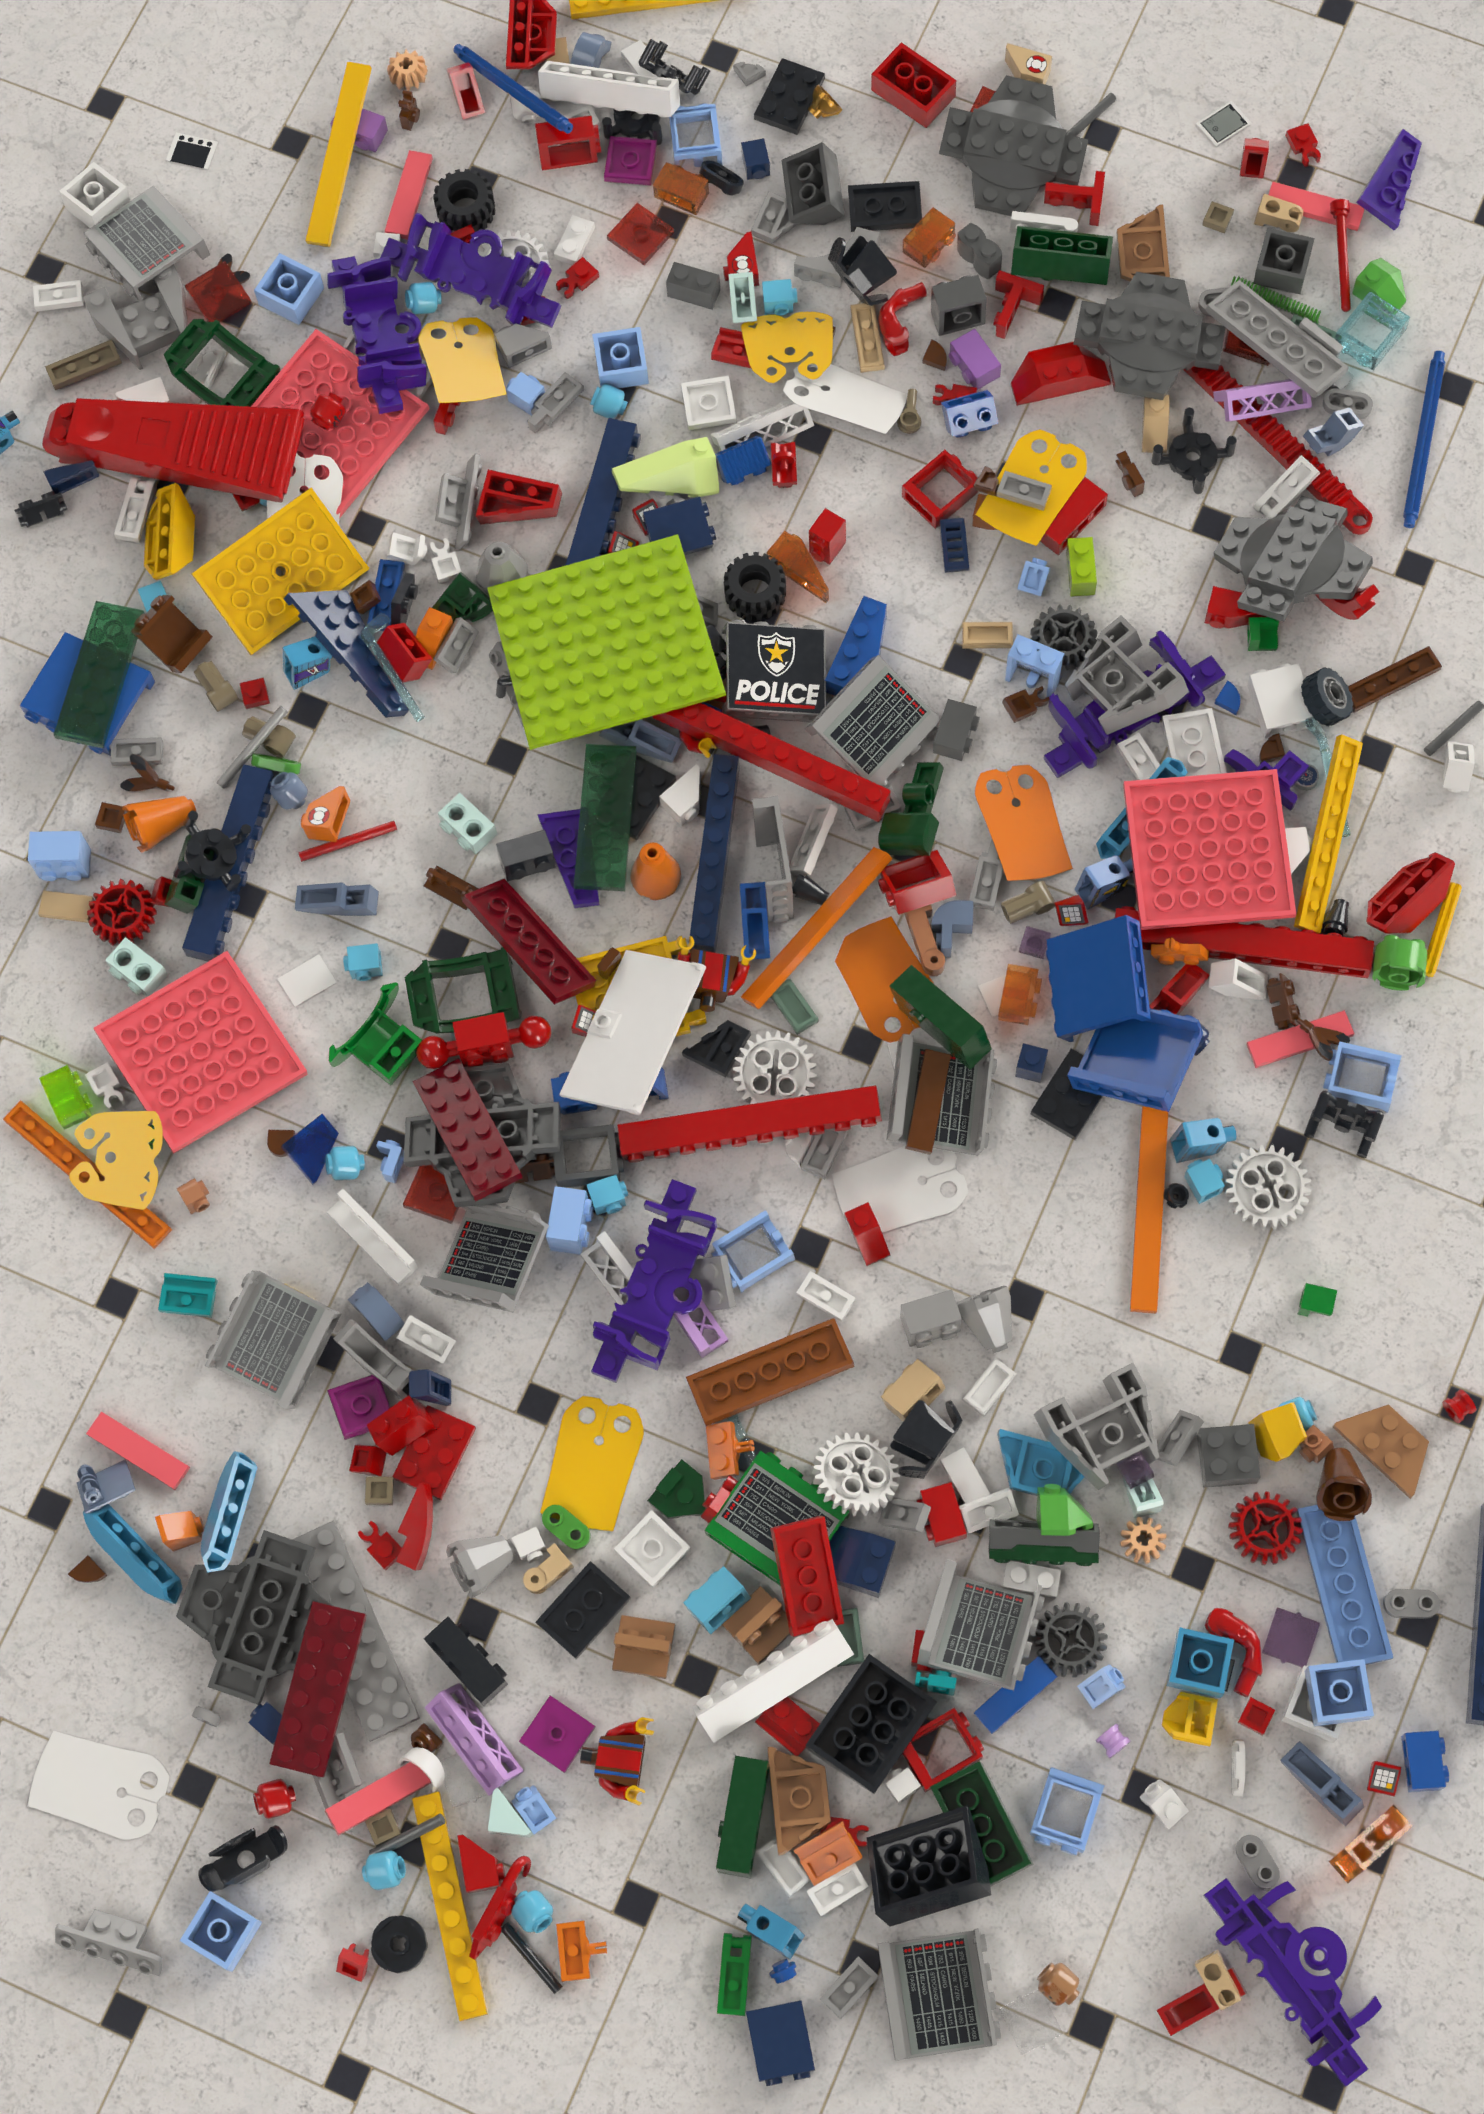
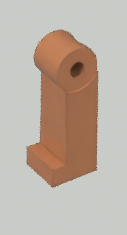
(930, 957)

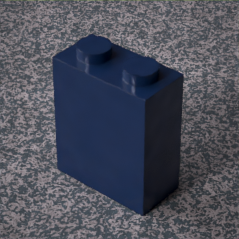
(686, 520)
(780, 2042)

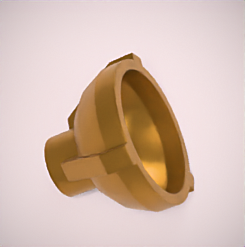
(823, 104)

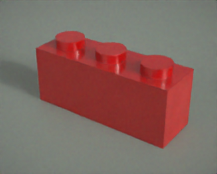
(1075, 515)

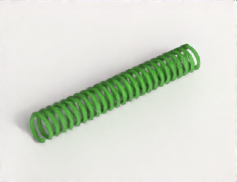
(1281, 305)

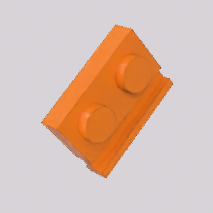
(828, 1853)

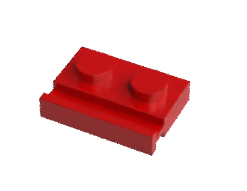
(730, 348)
(788, 1725)

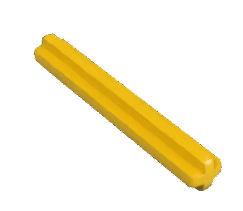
(1441, 928)

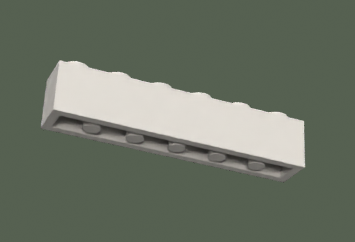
(609, 88)
(772, 1680)

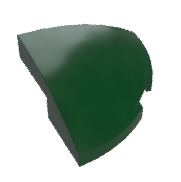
(464, 600)

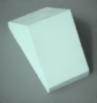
(742, 297)
(1144, 1498)
(505, 1819)

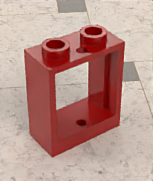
(568, 154)
(922, 504)
(913, 871)
(972, 1743)

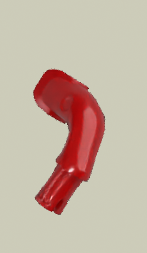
(893, 333)
(1225, 1624)

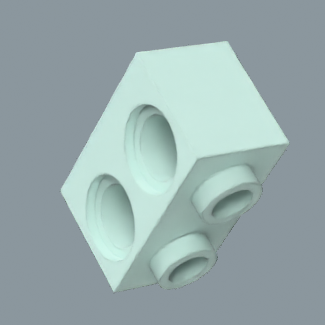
(471, 821)
(139, 965)

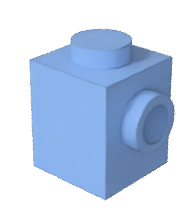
(524, 391)

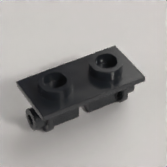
(31, 511)

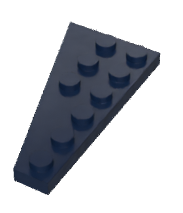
(339, 631)

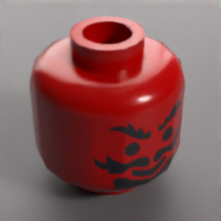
(327, 411)

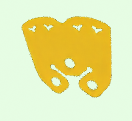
(786, 333)
(133, 1160)

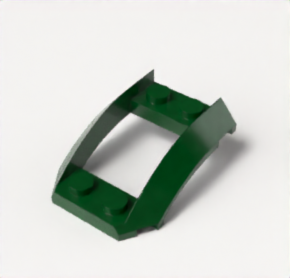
(191, 343)
(499, 982)

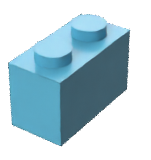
(717, 1599)

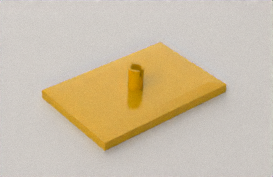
(301, 543)

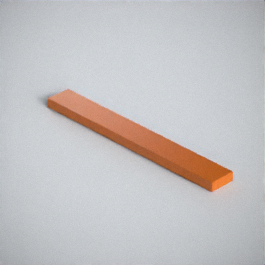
(816, 928)
(67, 1157)
(1149, 1211)

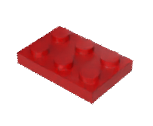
(435, 1453)

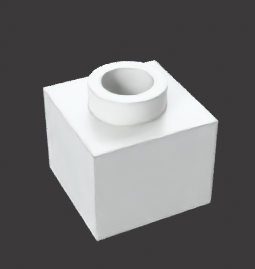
(529, 1545)
(902, 1784)

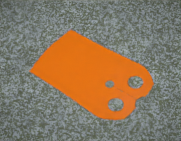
(1025, 835)
(869, 964)

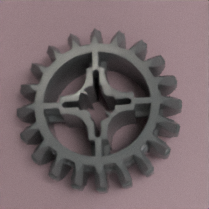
(1073, 623)
(1081, 1646)

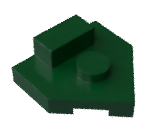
(679, 1493)

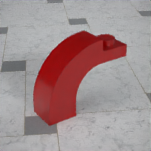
(1353, 608)

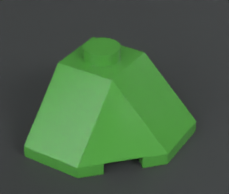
(1382, 280)
(1060, 1512)

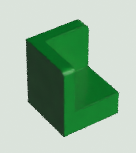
(1262, 634)
(1317, 1300)

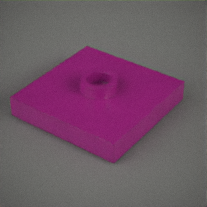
(630, 160)
(358, 1404)
(557, 1734)

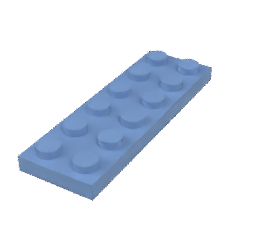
(1345, 1587)

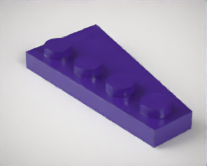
(1389, 184)
(563, 837)

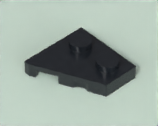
(403, 599)
(719, 1048)

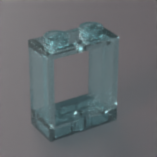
(1384, 314)

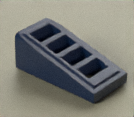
(70, 476)
(954, 529)
(430, 1387)

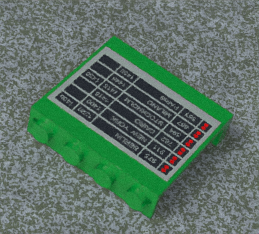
(765, 1499)

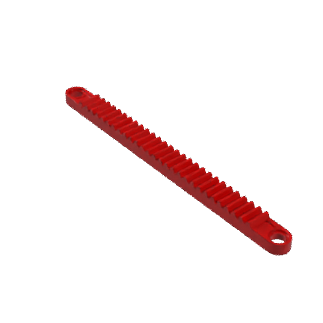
(1286, 448)

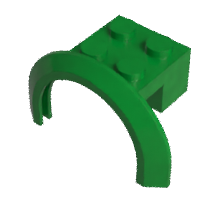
(380, 1041)

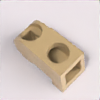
(1279, 214)
(547, 1573)
(1218, 1980)

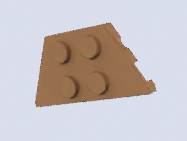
(1143, 246)
(1388, 1444)
(798, 1799)

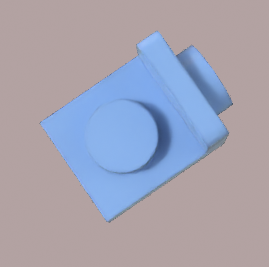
(1034, 576)
(392, 1164)
(1102, 1685)
(533, 1808)

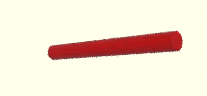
(347, 841)

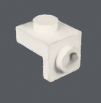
(406, 548)
(1164, 1803)

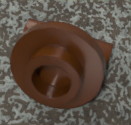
(425, 1738)

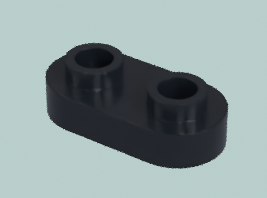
(721, 177)

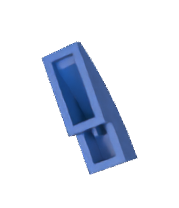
(755, 919)
(1007, 1703)

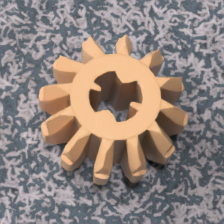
(407, 70)
(1134, 1534)

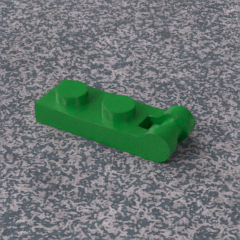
(734, 1976)

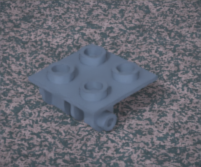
(104, 1486)

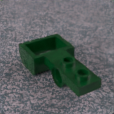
(914, 829)

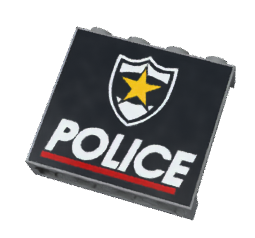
(774, 671)

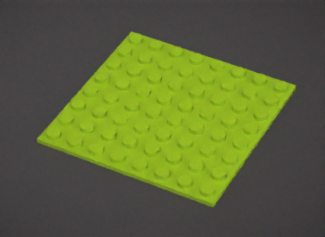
(605, 642)

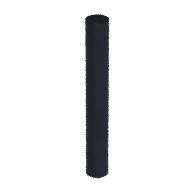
(531, 1958)

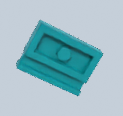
(187, 1295)
(939, 1683)

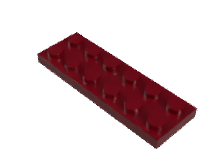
(529, 941)
(467, 1130)
(318, 1689)

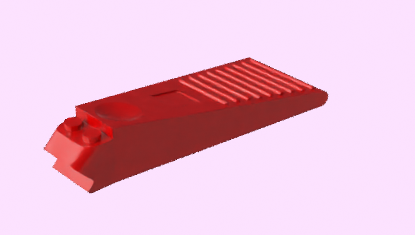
(182, 443)

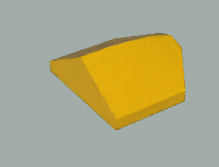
(1278, 1432)
(1191, 1718)

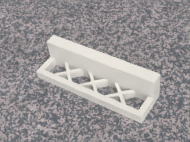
(764, 419)
(372, 1238)
(616, 1257)

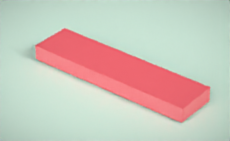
(409, 193)
(1316, 205)
(1294, 1040)
(138, 1450)
(376, 1797)

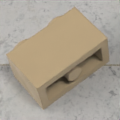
(914, 1384)

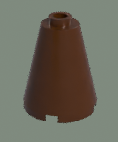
(1342, 1487)

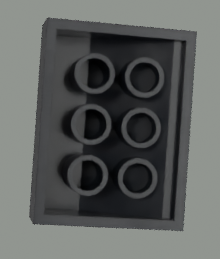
(870, 1724)
(927, 1867)

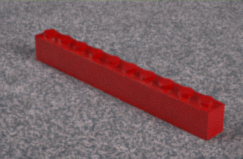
(780, 758)
(1269, 945)
(749, 1123)

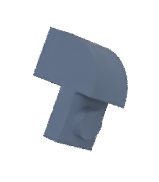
(590, 50)
(1335, 433)
(952, 918)
(376, 1311)

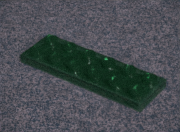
(98, 675)
(605, 817)

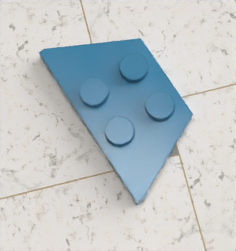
(1035, 1463)

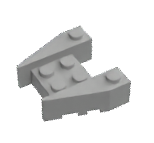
(143, 324)
(1119, 684)
(1107, 1433)

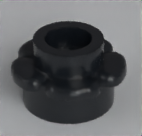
(1182, 1193)

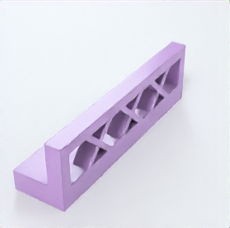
(1261, 390)
(696, 1336)
(470, 1739)

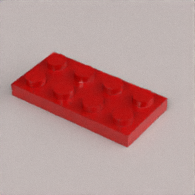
(806, 1574)

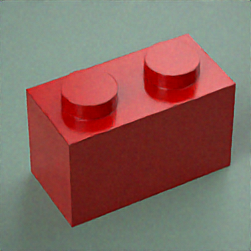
(827, 536)
(404, 652)
(400, 1425)
(944, 1518)

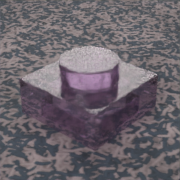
(1034, 942)
(1135, 1470)

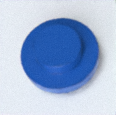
(783, 1971)

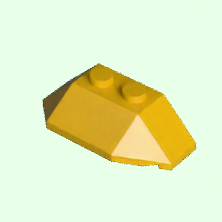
(169, 533)

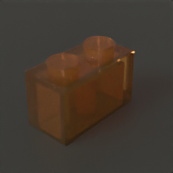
(681, 188)
(929, 237)
(1018, 994)

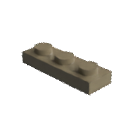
(83, 364)

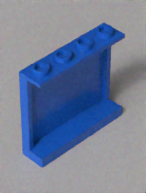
(49, 690)
(1097, 977)
(1139, 1059)

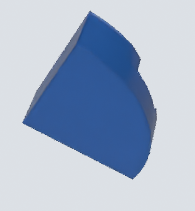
(1229, 698)

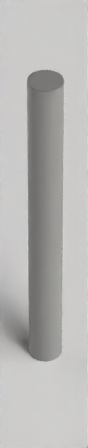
(252, 747)

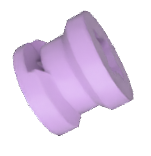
(1113, 1741)

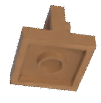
(759, 1625)
(643, 1646)

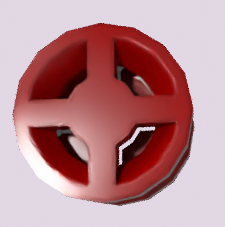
(1459, 1406)

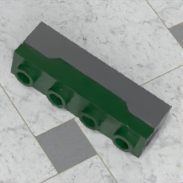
(1024, 1542)

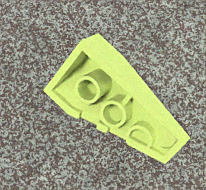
(681, 468)

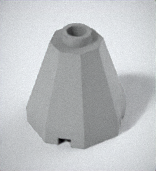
(499, 565)
(989, 1317)
(480, 1561)

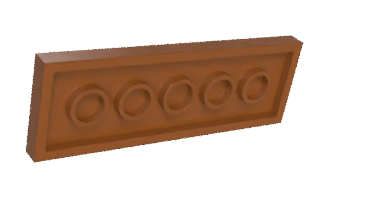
(770, 1371)

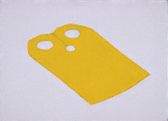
(462, 372)
(1025, 521)
(588, 1476)

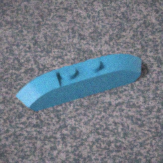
(1116, 837)
(227, 1511)
(133, 1554)

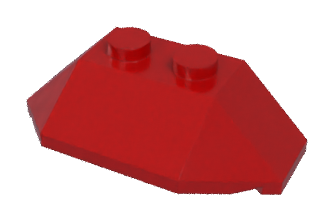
(530, 33)
(1058, 372)
(1410, 895)

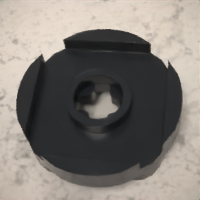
(398, 1960)

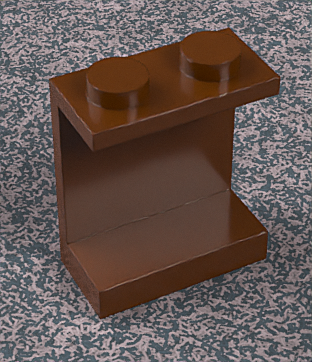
(170, 634)

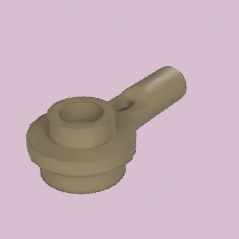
(909, 420)

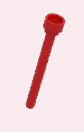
(1339, 209)

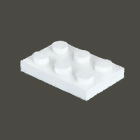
(1194, 741)

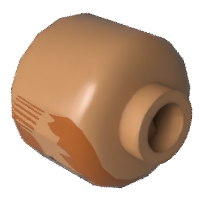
(1058, 1984)

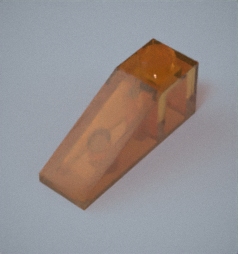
(798, 564)
(1370, 1844)

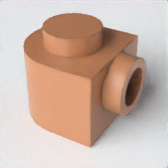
(194, 1195)
(1315, 1445)

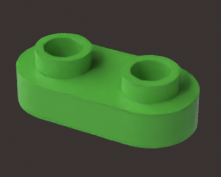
(275, 763)
(565, 1527)

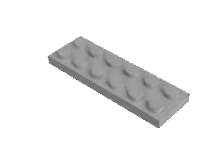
(1277, 339)

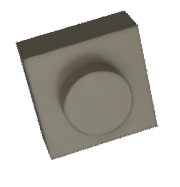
(1218, 217)
(379, 1490)
(382, 1827)

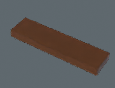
(1393, 678)
(928, 1101)

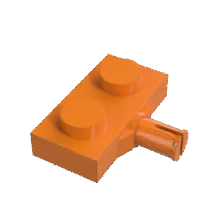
(1176, 951)
(724, 1450)
(576, 1950)

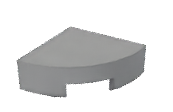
(748, 72)

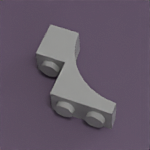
(821, 270)
(374, 1358)

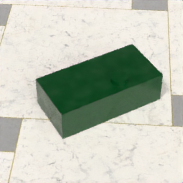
(1061, 255)
(940, 1017)
(742, 1817)
(996, 1832)

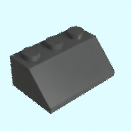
(813, 186)

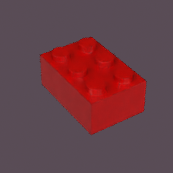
(913, 85)

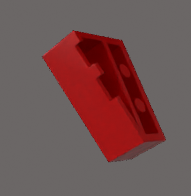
(516, 499)

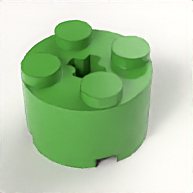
(1400, 963)

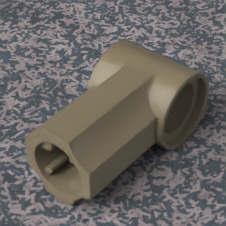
(217, 689)
(278, 740)
(1034, 900)

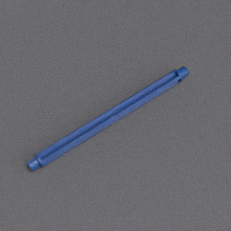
(513, 88)
(1424, 439)

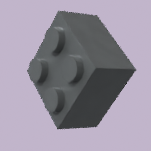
(1283, 260)
(958, 304)
(1228, 1455)

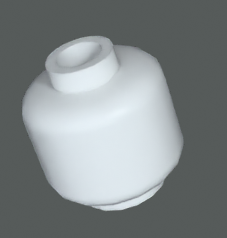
(521, 112)

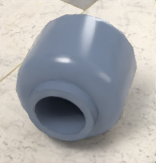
(288, 790)

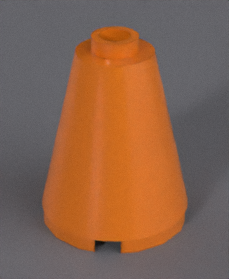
(156, 819)
(655, 872)

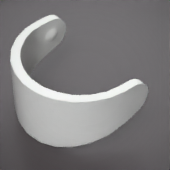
(427, 1763)

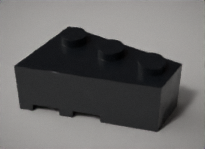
(466, 1660)

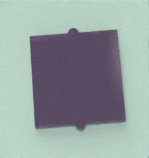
(1291, 1637)

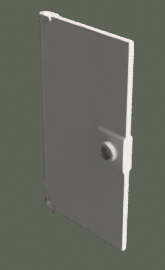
(632, 1031)

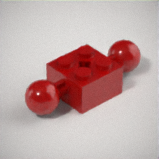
(483, 1041)

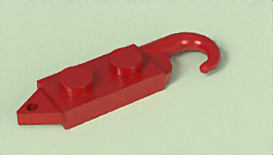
(499, 1908)

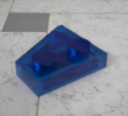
(310, 1147)

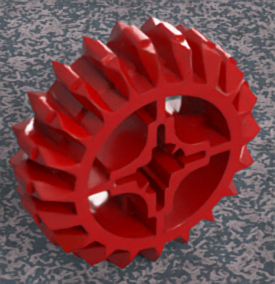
(124, 894)
(1260, 1517)

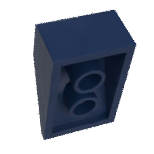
(861, 1559)

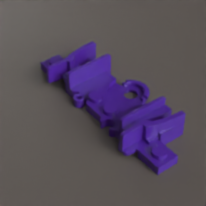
(480, 277)
(370, 308)
(652, 1285)

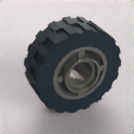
(1327, 696)

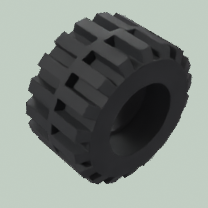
(461, 186)
(755, 568)

